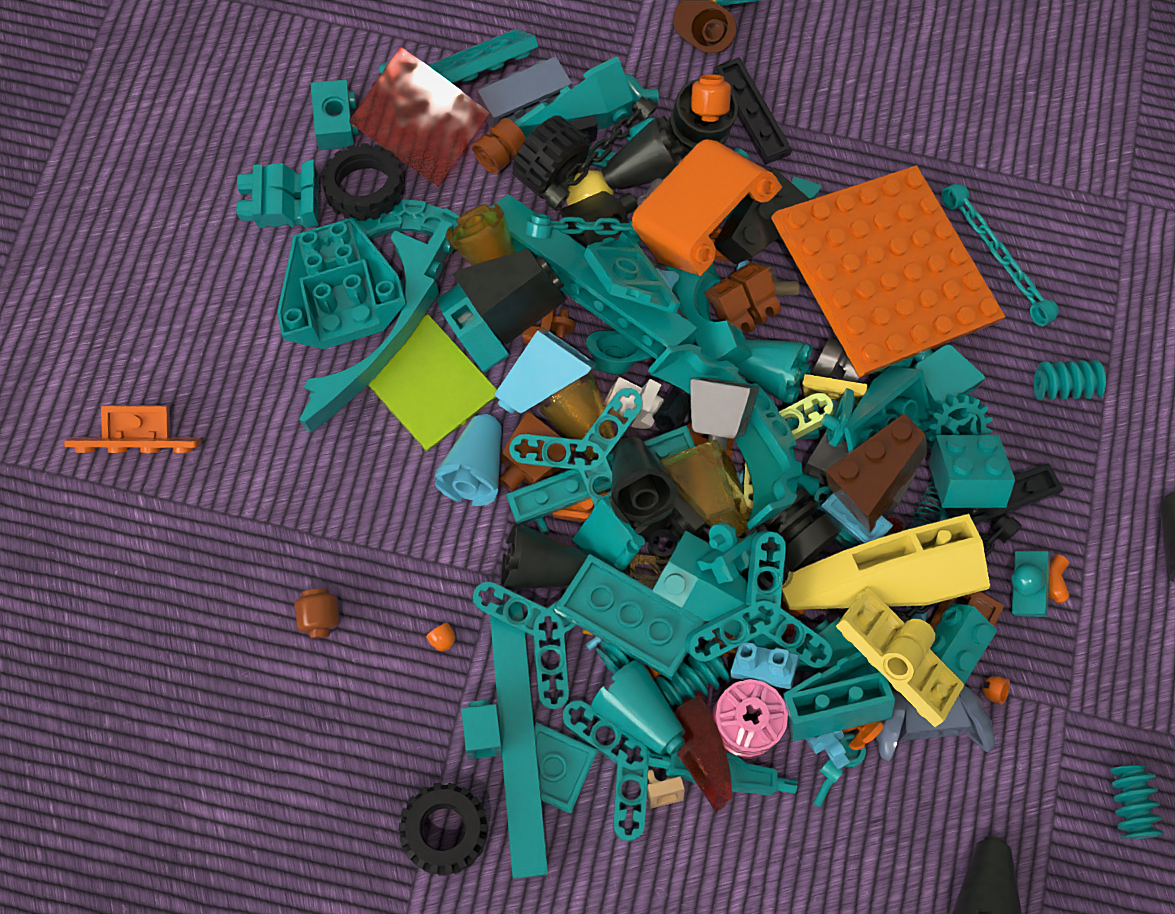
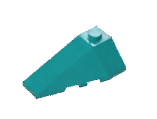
(699, 591)

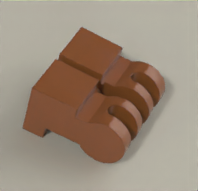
(745, 297)

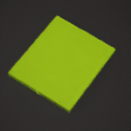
(432, 385)

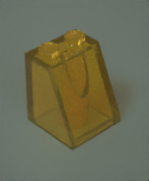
(710, 484)

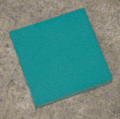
(561, 767)

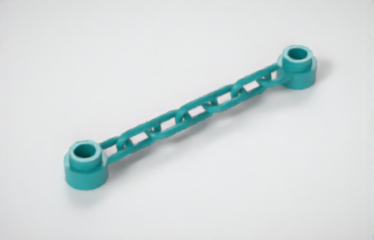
(541, 226)
(1041, 312)

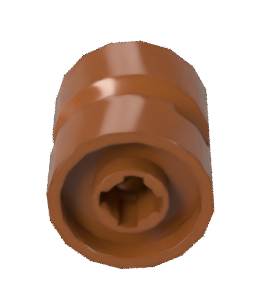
(499, 147)

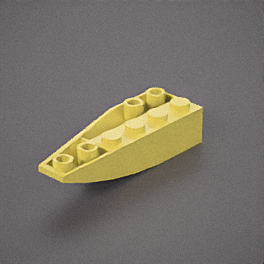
(901, 569)

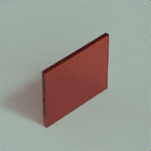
(419, 116)

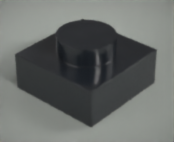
(587, 126)

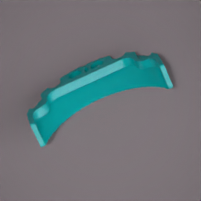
(768, 438)

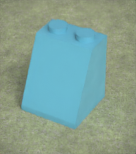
(541, 371)

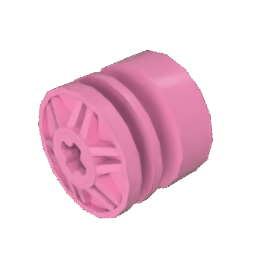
(742, 737)

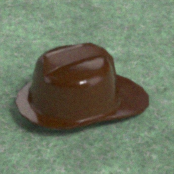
(705, 25)

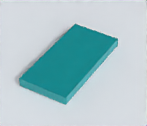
(628, 616)

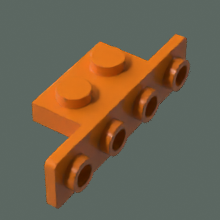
(134, 427)

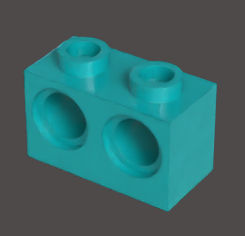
(481, 730)

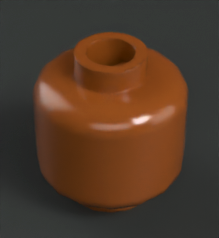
(317, 613)

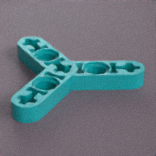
(593, 438)
(768, 599)
(530, 625)
(625, 772)

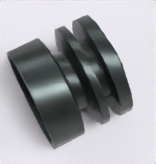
(689, 126)
(801, 533)

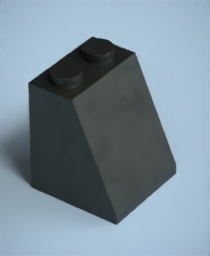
(511, 292)

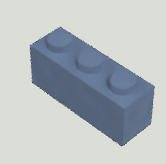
(523, 91)

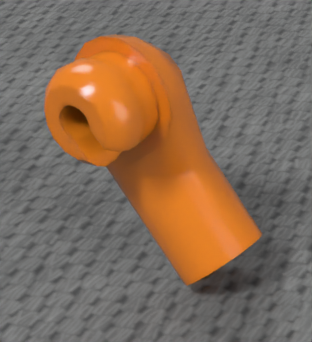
(1057, 586)

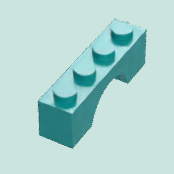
(717, 339)

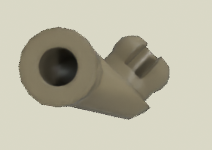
(784, 288)

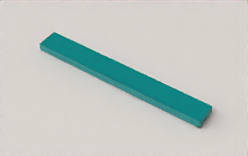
(518, 747)

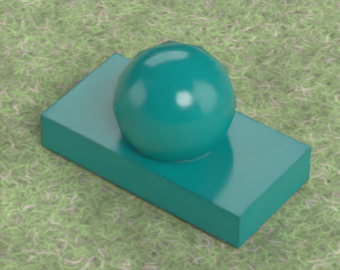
(1031, 584)

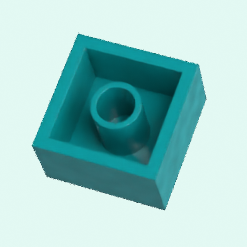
(971, 471)

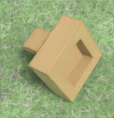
(664, 792)

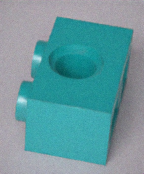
(329, 99)

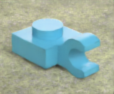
(832, 746)

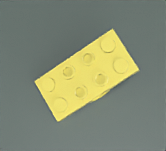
(902, 655)

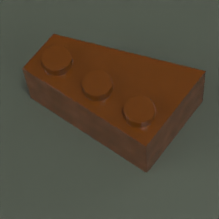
(877, 470)

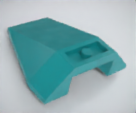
(336, 287)

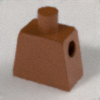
(530, 474)

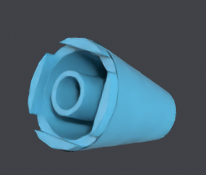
(473, 463)

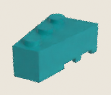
(839, 699)

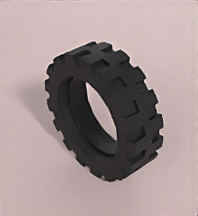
(361, 158)

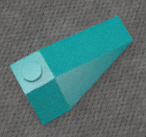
(600, 94)
(887, 398)

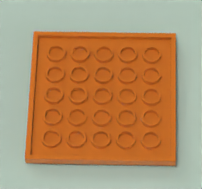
(887, 269)

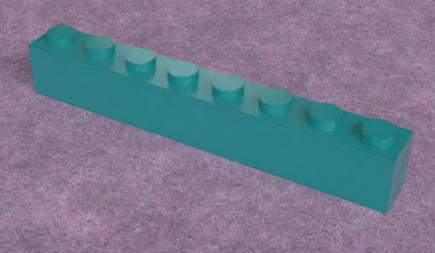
(643, 325)

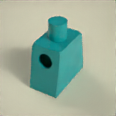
(947, 373)

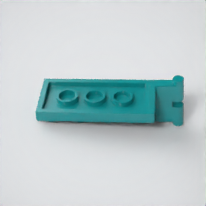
(483, 56)

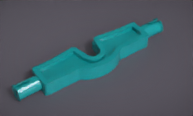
(744, 776)

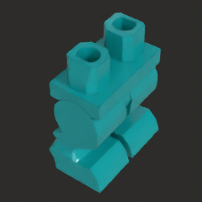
(275, 193)

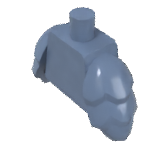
(965, 716)

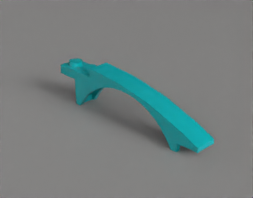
(422, 267)

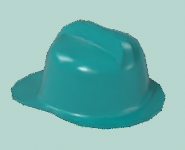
(614, 352)

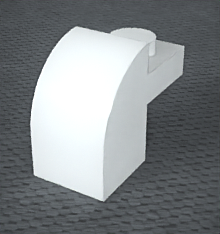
(650, 399)

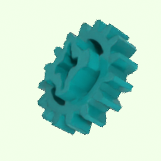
(956, 412)

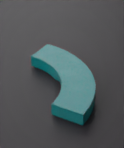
(409, 217)

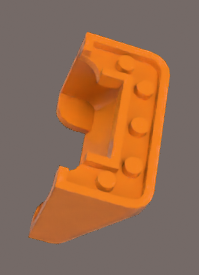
(695, 200)

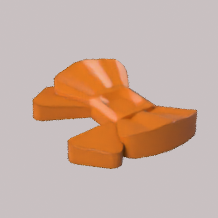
(867, 733)

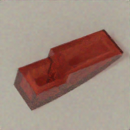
(705, 752)

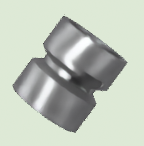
(835, 363)

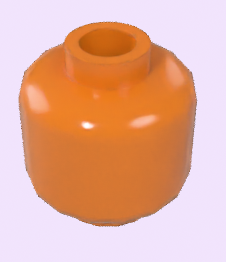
(711, 97)

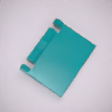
(608, 537)

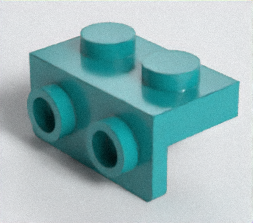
(962, 639)

